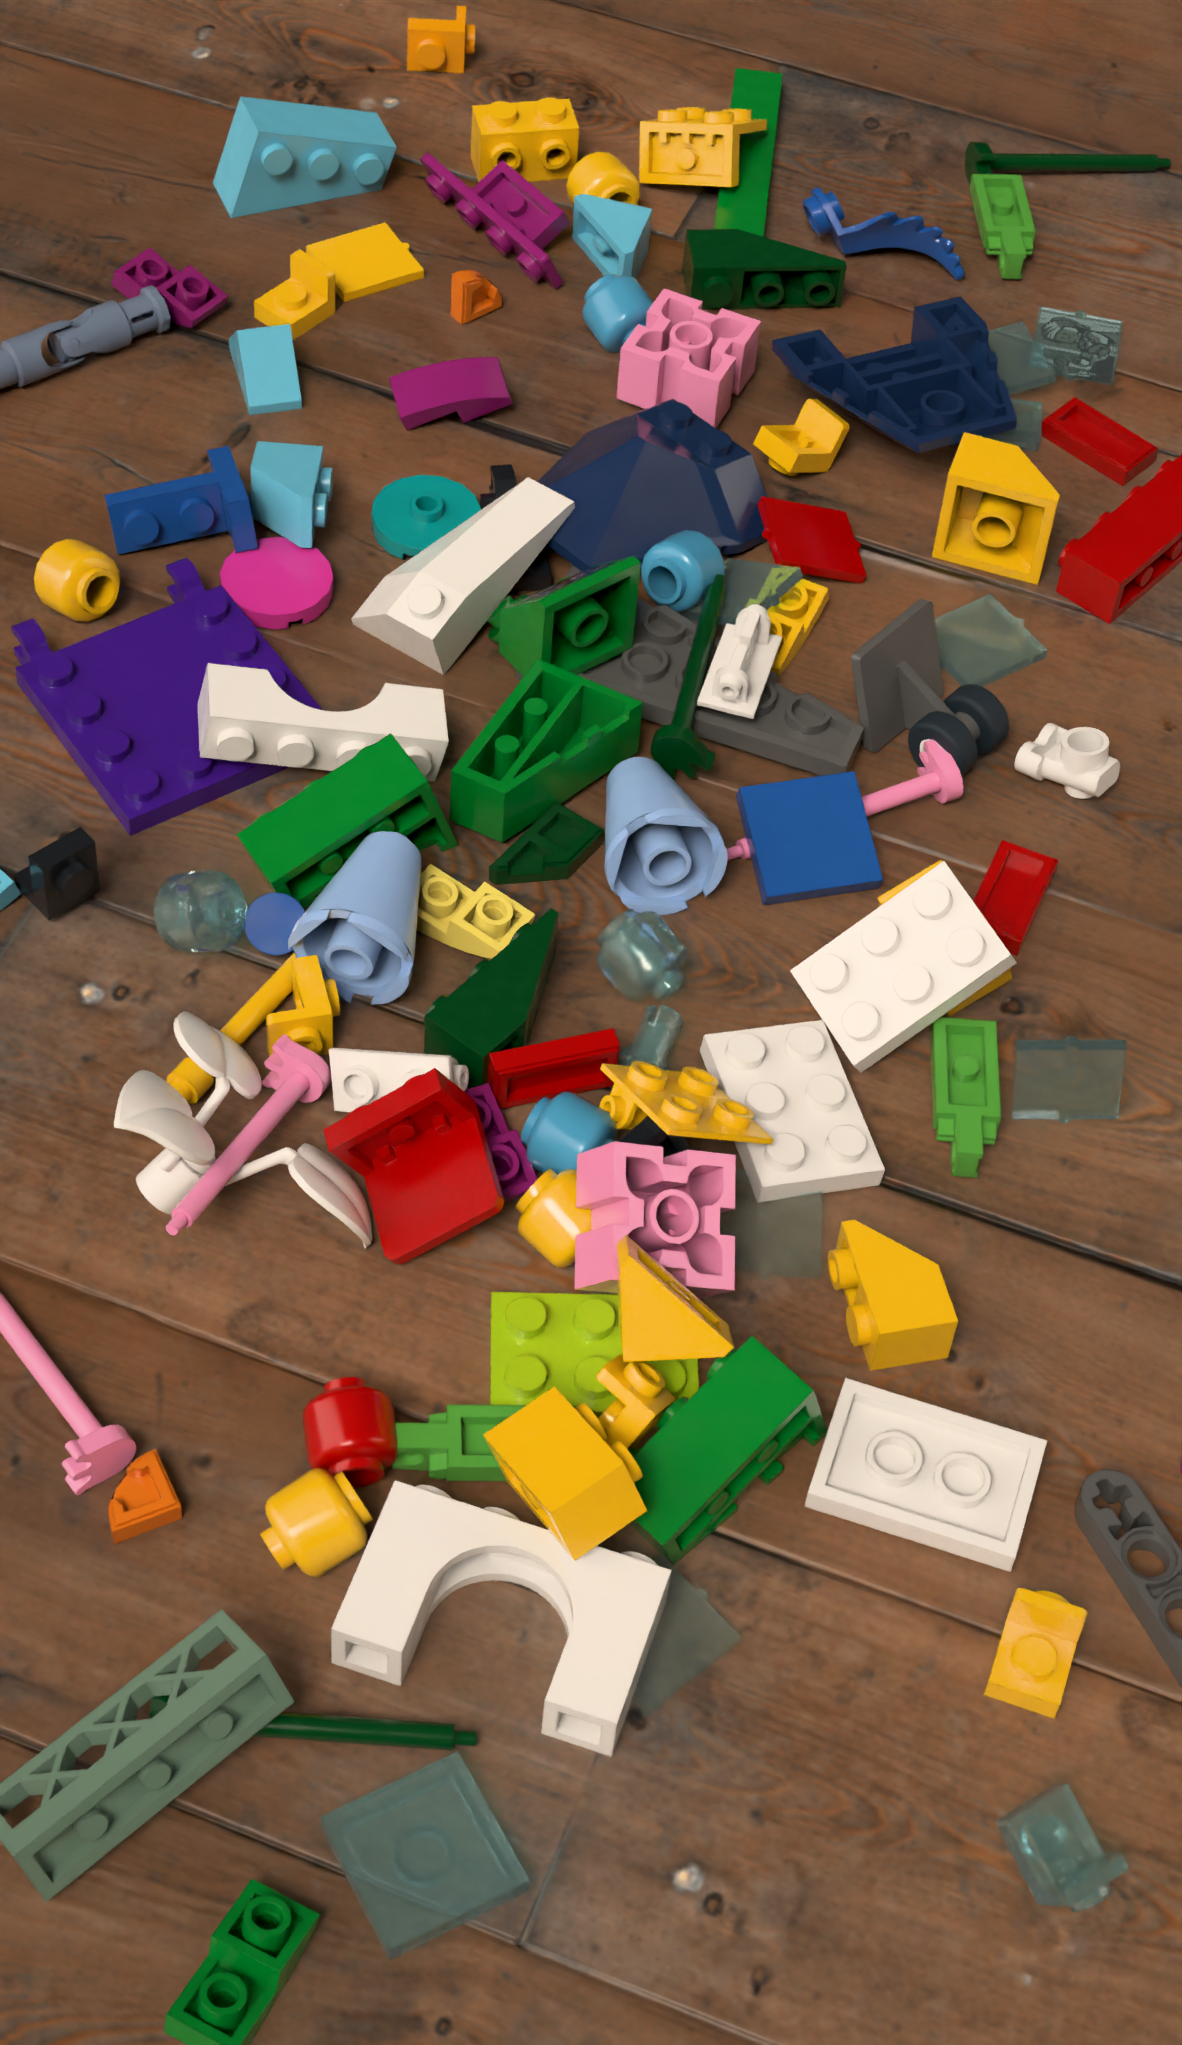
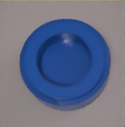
(271, 922)

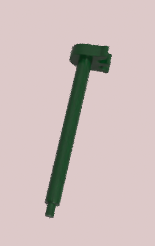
(981, 160)
(676, 744)
(356, 1730)

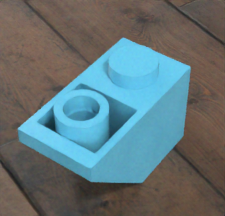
(290, 489)

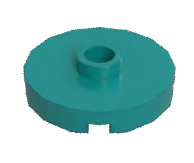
(418, 512)

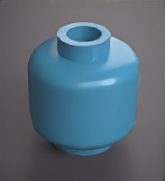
(614, 309)
(681, 569)
(562, 1129)

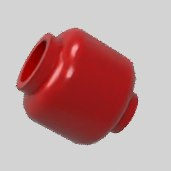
(351, 1431)

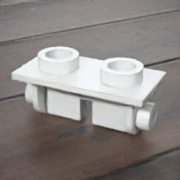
(741, 664)
(369, 1074)

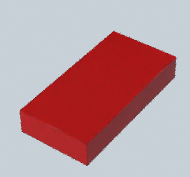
(1098, 441)
(1014, 892)
(552, 1067)

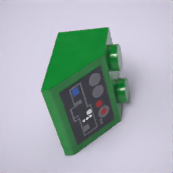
(574, 620)

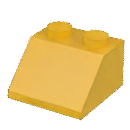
(995, 511)

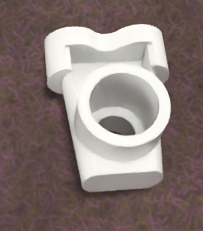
(1072, 758)

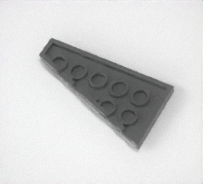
(785, 726)

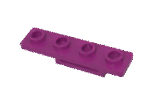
(509, 210)

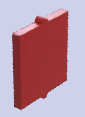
(811, 539)

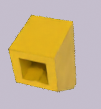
(893, 1299)

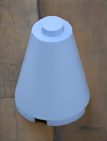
(658, 840)
(366, 920)

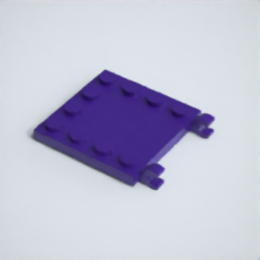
(133, 694)

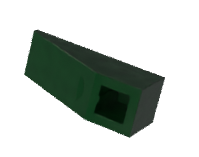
(757, 272)
(496, 1002)

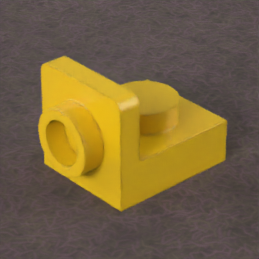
(300, 300)
(638, 1403)
(1035, 1651)

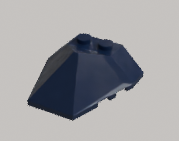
(914, 391)
(651, 480)

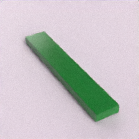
(746, 204)

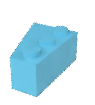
(299, 155)

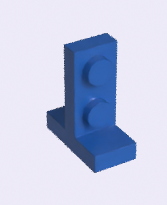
(184, 509)

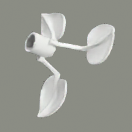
(161, 1113)

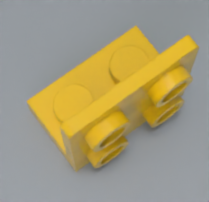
(694, 146)

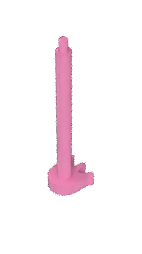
(938, 778)
(295, 1076)
(99, 1450)

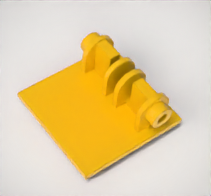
(679, 1103)

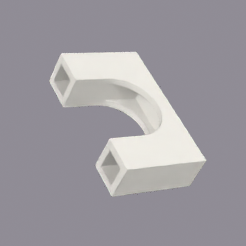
(437, 1545)

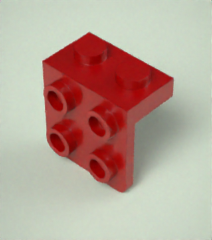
(420, 1164)

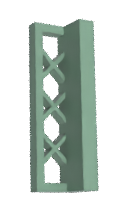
(144, 1759)

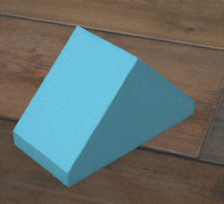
(612, 233)
(266, 368)

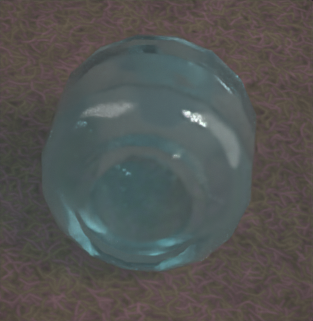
(200, 911)
(642, 956)

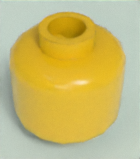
(604, 177)
(77, 580)
(551, 1216)
(315, 1522)

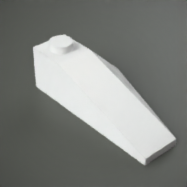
(454, 585)

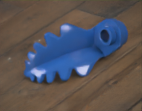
(879, 232)

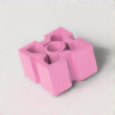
(688, 357)
(664, 1207)

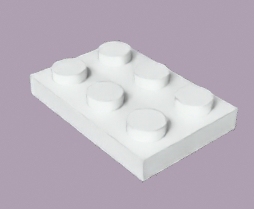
(902, 967)
(803, 1102)
(926, 1474)

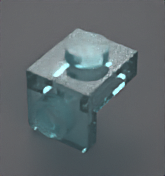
(1059, 1851)

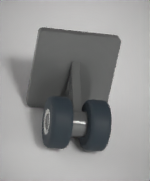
(903, 688)

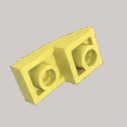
(467, 919)

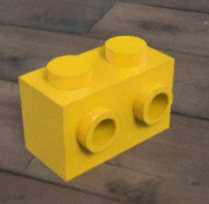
(530, 136)
(568, 1471)

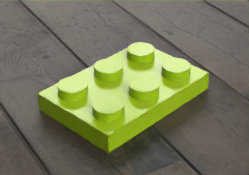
(564, 1344)

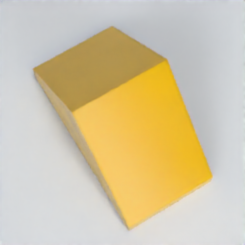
(661, 1315)

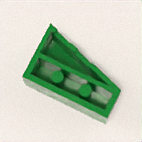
(541, 750)
(321, 827)
(719, 1445)

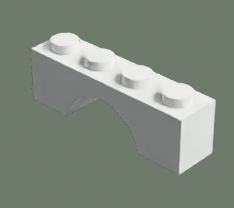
(255, 721)

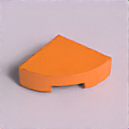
(472, 296)
(143, 1499)

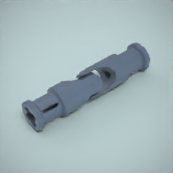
(95, 330)

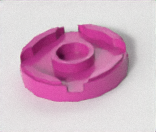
(278, 582)

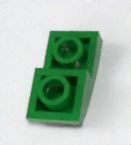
(244, 1970)

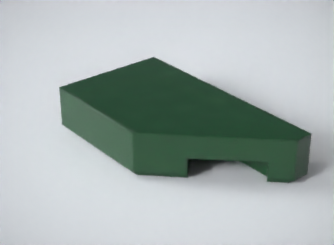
(548, 849)

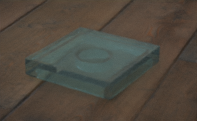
(424, 1855)

